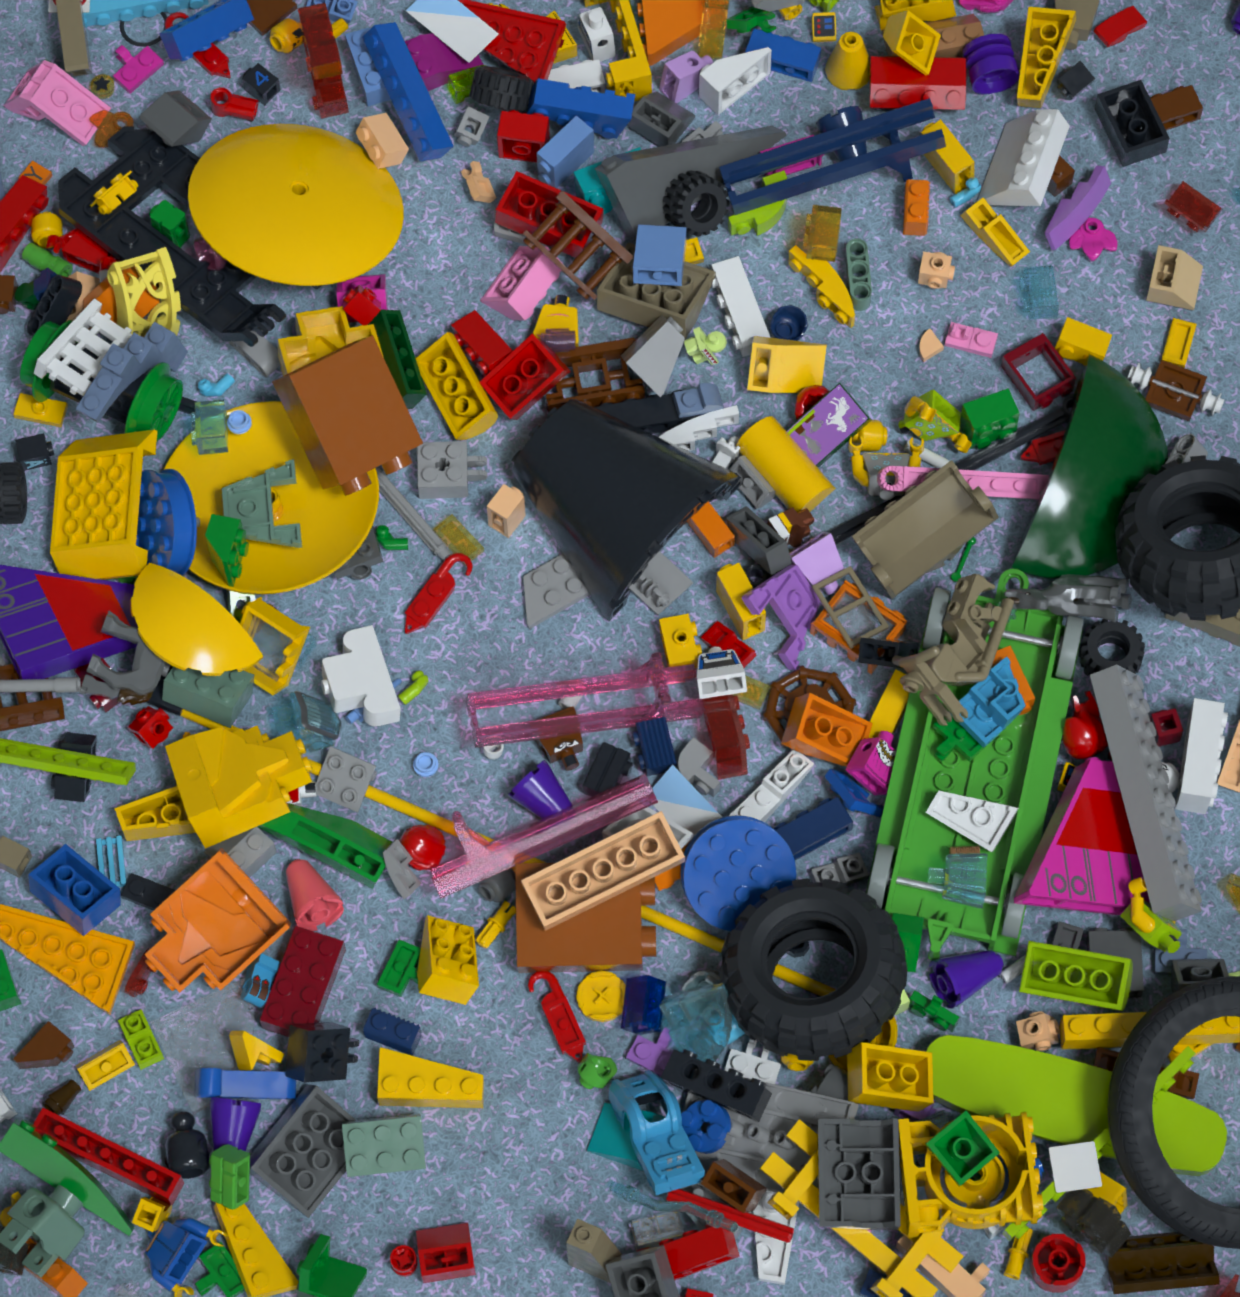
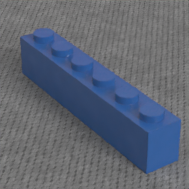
(407, 91)

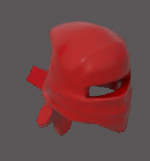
(1084, 731)

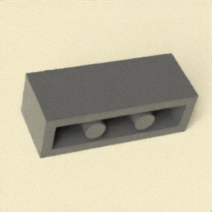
(759, 540)

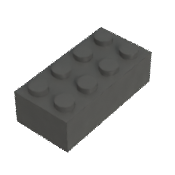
(642, 1274)

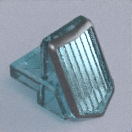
(309, 720)

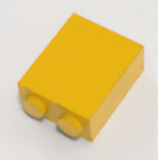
(952, 161)
(730, 587)

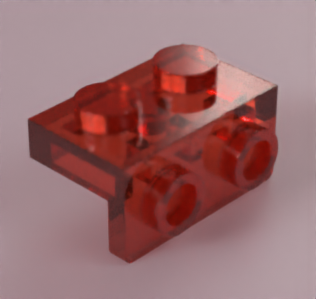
(1193, 206)

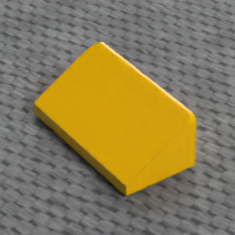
(105, 1065)

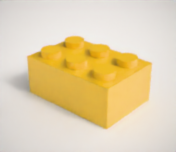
(890, 1077)

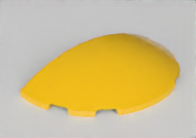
(189, 625)

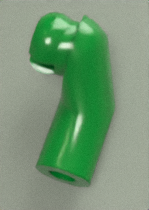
(388, 542)

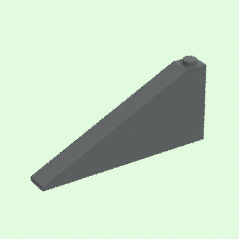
(640, 178)

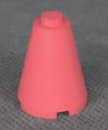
(311, 896)

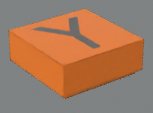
(37, 173)

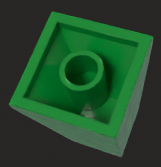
(962, 1148)

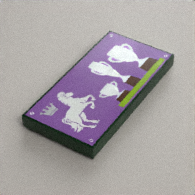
(829, 425)

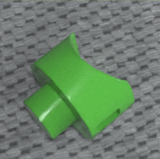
(596, 1071)

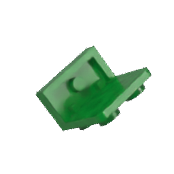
(326, 1275)

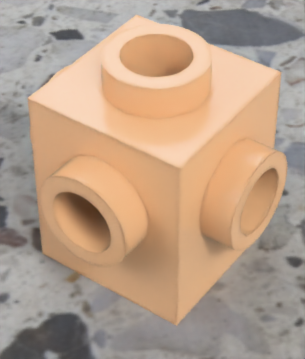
(936, 270)
(1038, 1031)

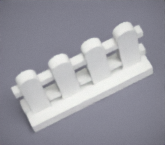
(78, 332)

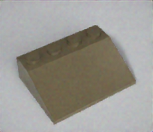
(647, 302)

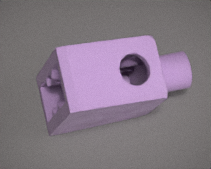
(682, 75)
(818, 560)

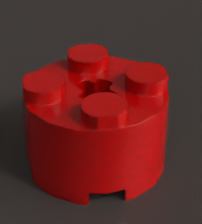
(1066, 1251)

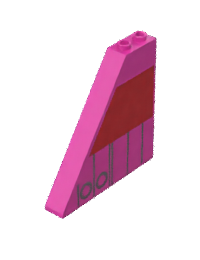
(1086, 848)

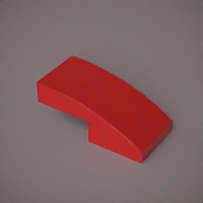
(1119, 26)
(726, 639)

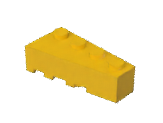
(1043, 47)
(154, 816)

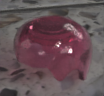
(206, 253)

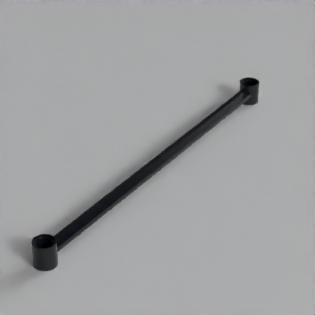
(971, 463)

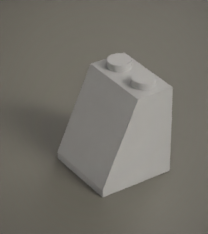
(656, 353)

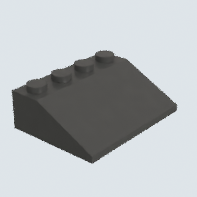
(303, 1151)

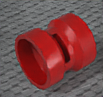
(402, 1256)

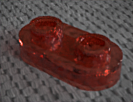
(138, 981)

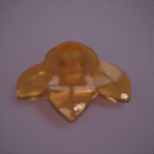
(107, 125)

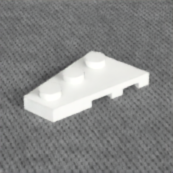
(972, 817)

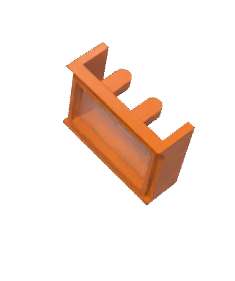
(857, 622)

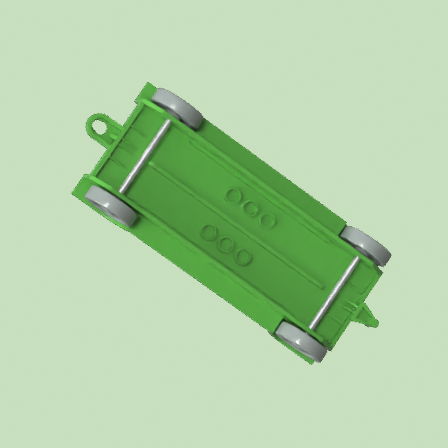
(1009, 771)

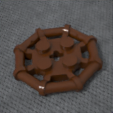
(778, 689)

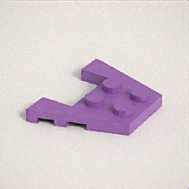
(794, 605)

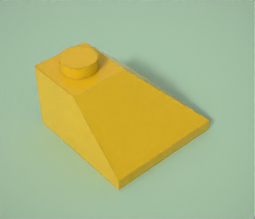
(912, 40)

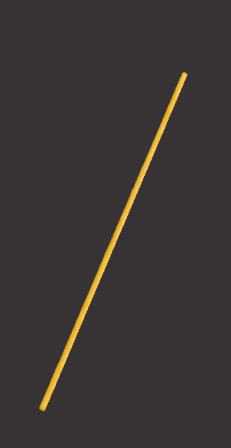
(647, 913)

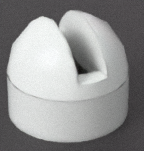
(493, 755)

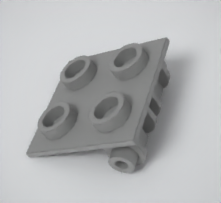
(660, 583)
(344, 779)

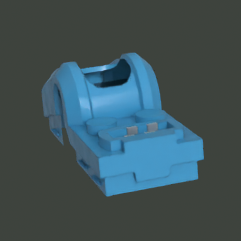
(659, 1145)

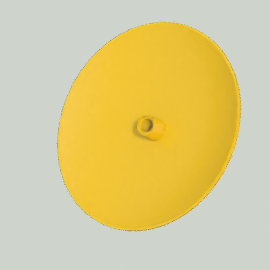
(295, 204)
(329, 521)

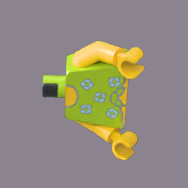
(934, 418)
(1151, 927)

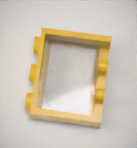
(279, 642)

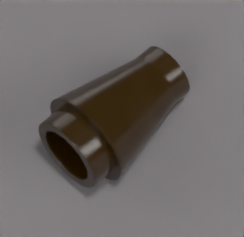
(61, 1098)

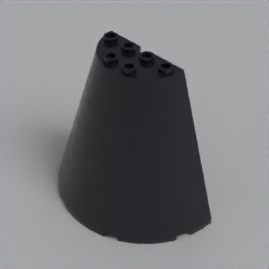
(612, 494)

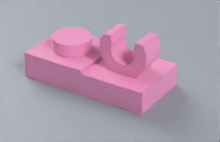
(971, 339)

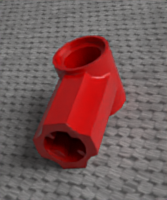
(235, 105)

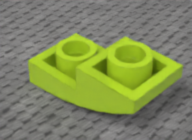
(141, 1039)

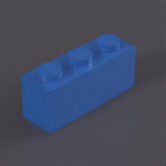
(787, 55)

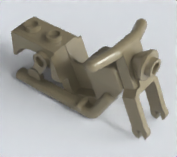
(966, 659)

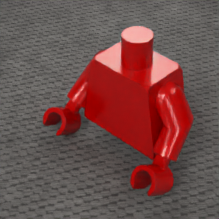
(81, 251)

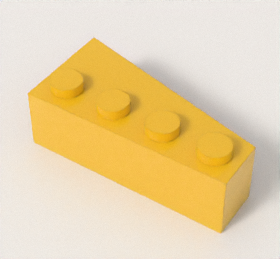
(425, 1083)

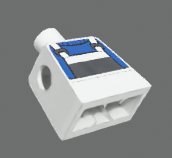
(594, 28)
(720, 673)

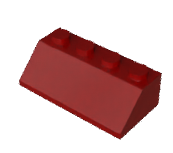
(899, 84)

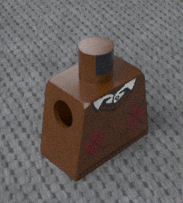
(562, 747)

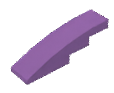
(1075, 211)

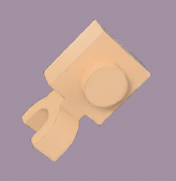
(479, 186)

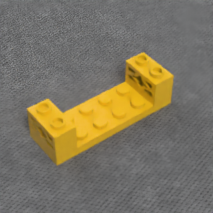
(630, 74)

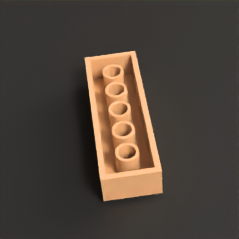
(603, 870)

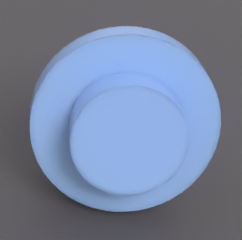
(239, 422)
(425, 764)

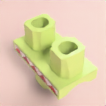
(702, 346)

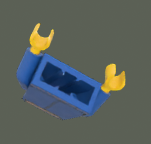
(176, 1249)

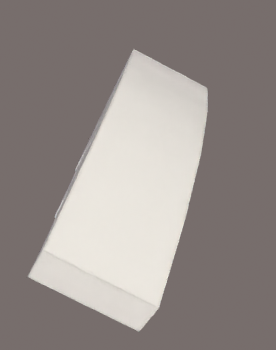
(701, 427)

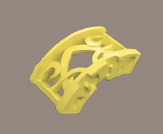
(160, 272)

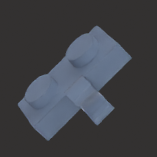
(1163, 959)

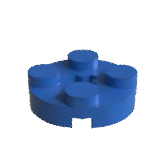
(719, 1122)

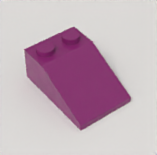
(436, 60)

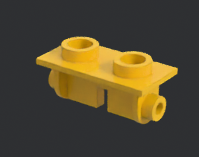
(121, 186)

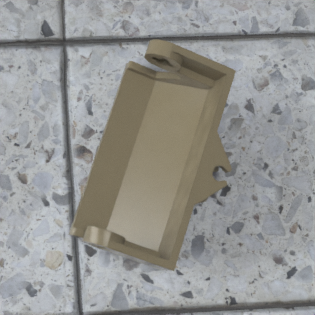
(924, 528)

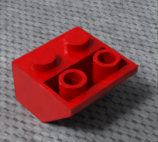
(445, 1253)

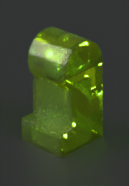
(460, 84)

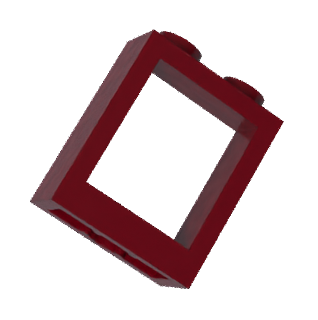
(1028, 351)

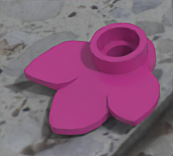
(1093, 241)

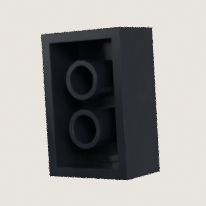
(1131, 123)

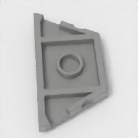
(551, 590)

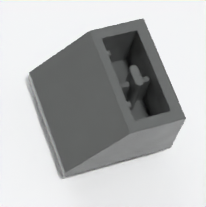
(176, 119)
(660, 119)

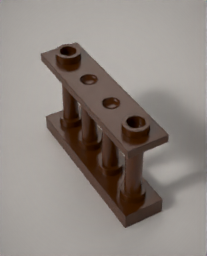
(599, 239)
(27, 713)

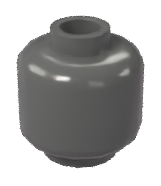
(498, 886)

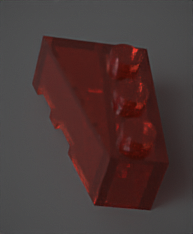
(726, 735)

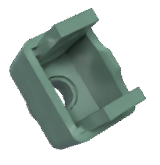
(48, 1222)

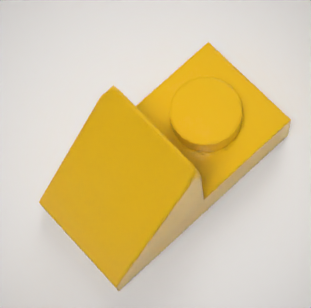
(250, 1049)

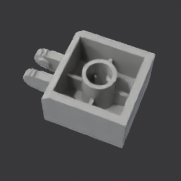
(455, 460)

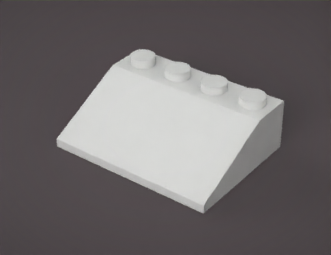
(1025, 159)

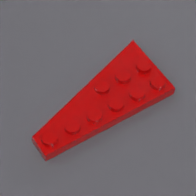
(523, 39)

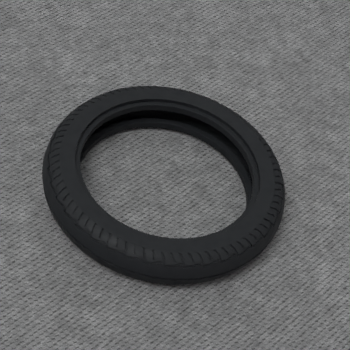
(1132, 1114)

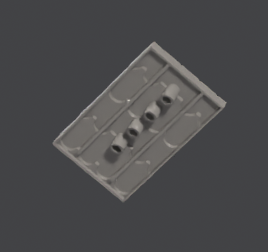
(753, 1141)

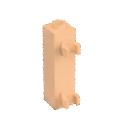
(954, 1284)

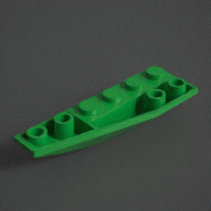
(333, 841)

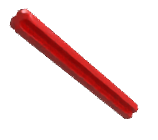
(745, 1220)

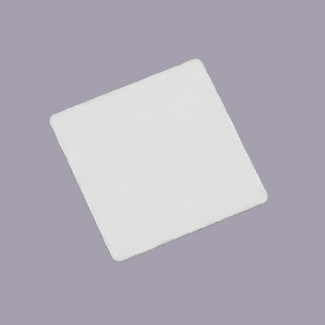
(1075, 1167)

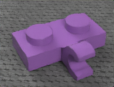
(651, 1055)

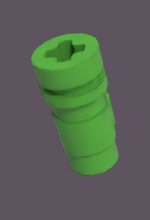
(42, 259)

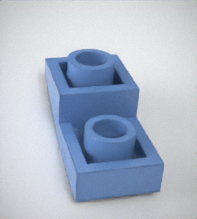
(337, 8)

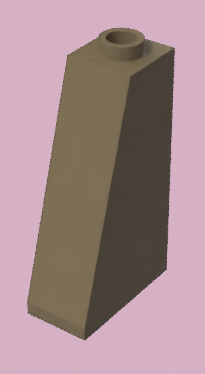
(73, 37)
(590, 1249)

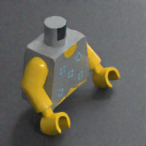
(867, 466)

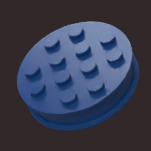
(167, 520)
(732, 866)

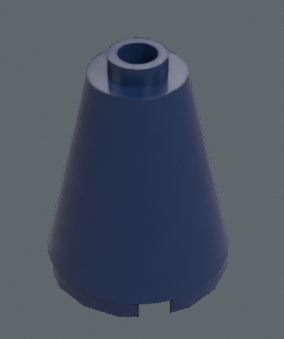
(844, 117)

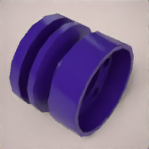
(991, 64)

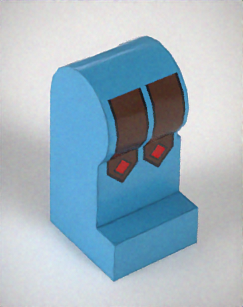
(259, 980)

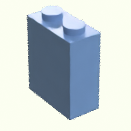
(565, 152)
(659, 255)

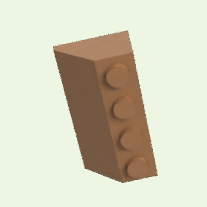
(955, 35)

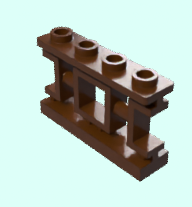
(593, 358)

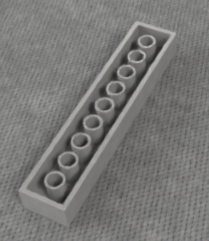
(1146, 793)

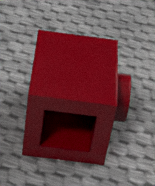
(1167, 727)

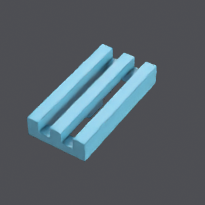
(109, 842)

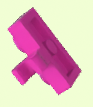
(136, 69)

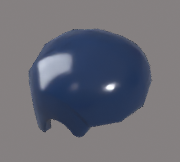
(788, 323)

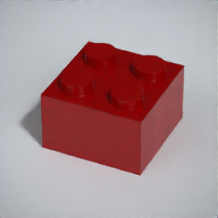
(522, 135)

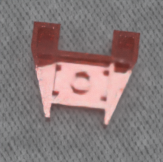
(323, 61)

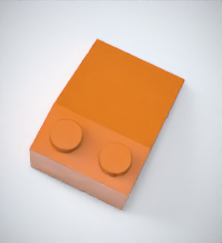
(824, 730)

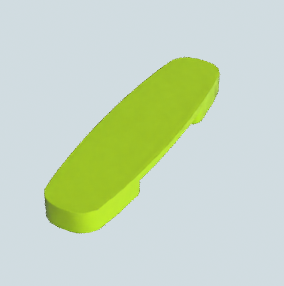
(1065, 1099)

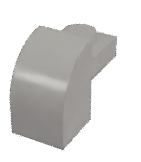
(692, 765)

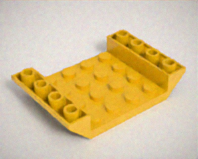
(100, 506)

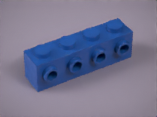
(205, 27)

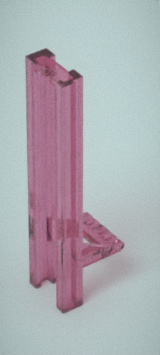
(647, 675)
(488, 858)

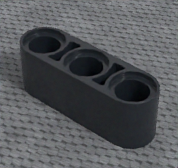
(55, 303)

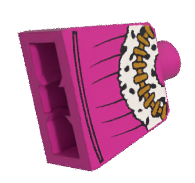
(874, 763)

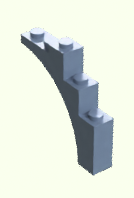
(126, 364)

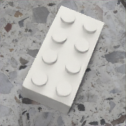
(1201, 756)

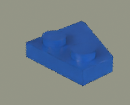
(853, 795)

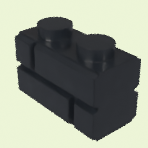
(607, 769)

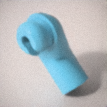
(965, 195)
(215, 389)

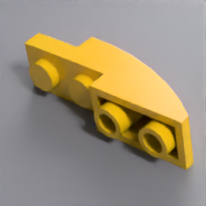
(830, 291)

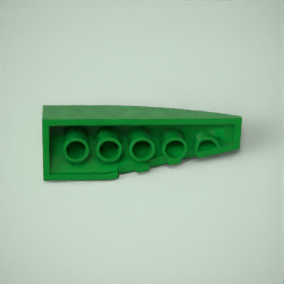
(56, 1166)

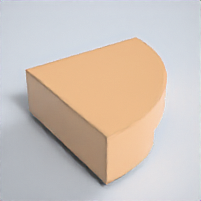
(929, 345)

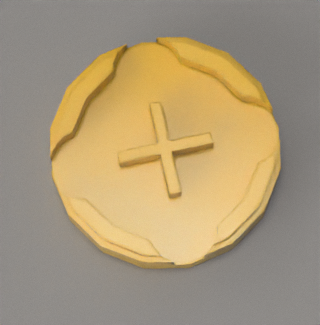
(601, 996)

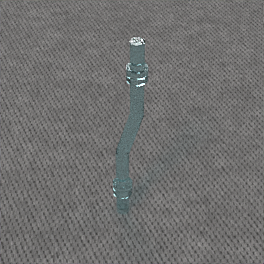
(712, 1217)

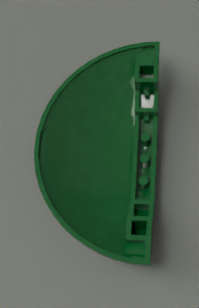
(1101, 459)

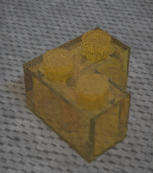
(822, 233)

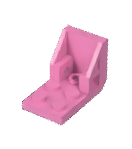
(58, 97)

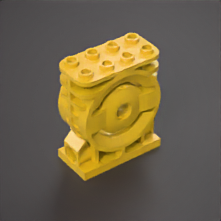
(1020, 1203)

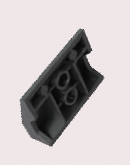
(859, 1174)

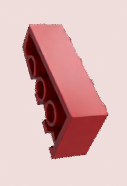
(16, 214)

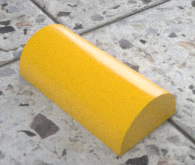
(456, 388)
(784, 465)

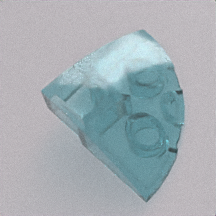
(699, 1020)

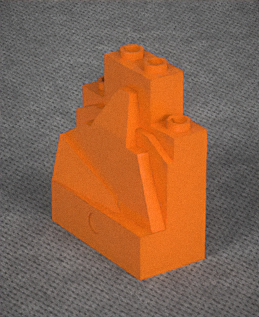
(213, 926)

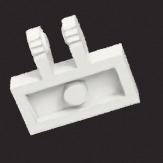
(752, 1065)

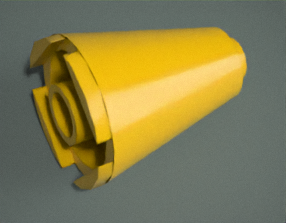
(849, 63)

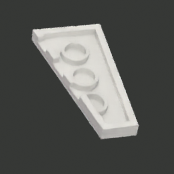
(772, 1253)

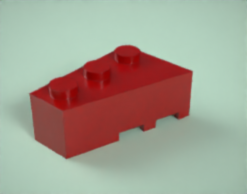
(480, 342)

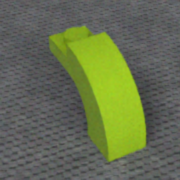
(761, 218)

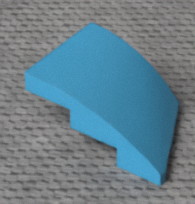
(992, 704)

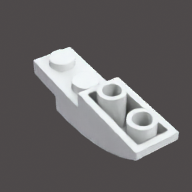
(775, 787)

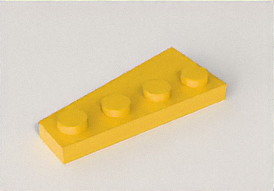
(253, 1253)

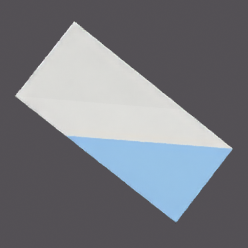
(454, 25)
(683, 802)

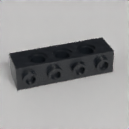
(749, 1105)

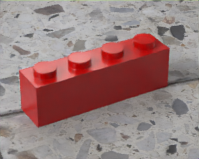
(699, 1250)

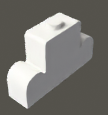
(361, 679)

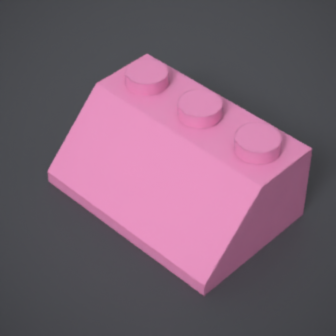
(521, 283)

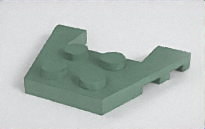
(252, 504)

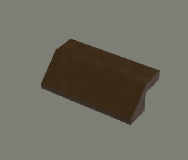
(1161, 1264)

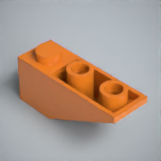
(59, 1277)

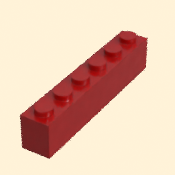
(110, 1157)

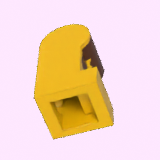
(151, 1213)

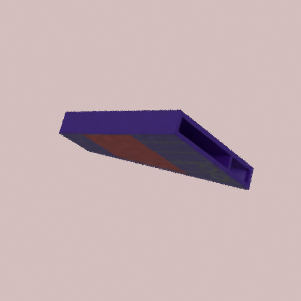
(57, 620)

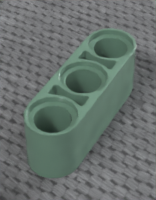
(858, 264)

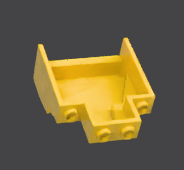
(318, 335)
(236, 779)

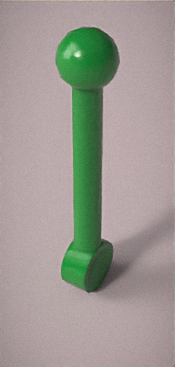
(956, 575)

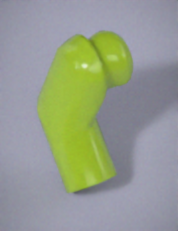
(420, 682)

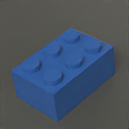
(74, 889)

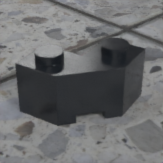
(73, 787)

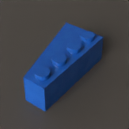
(601, 111)

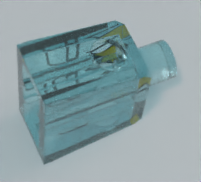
(962, 878)

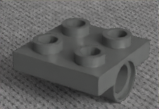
(360, 563)

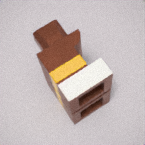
(792, 525)

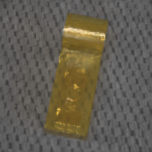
(713, 28)

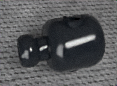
(186, 1147)

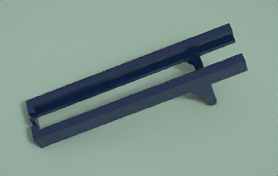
(894, 156)

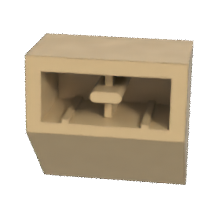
(1174, 278)

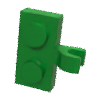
(750, 18)
(957, 738)
(400, 968)
(933, 1009)
(221, 1273)

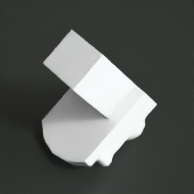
(726, 452)

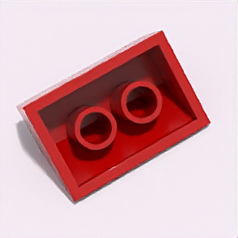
(524, 377)

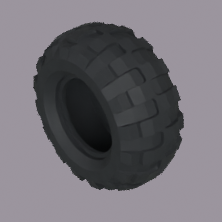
(1162, 507)
(822, 1023)

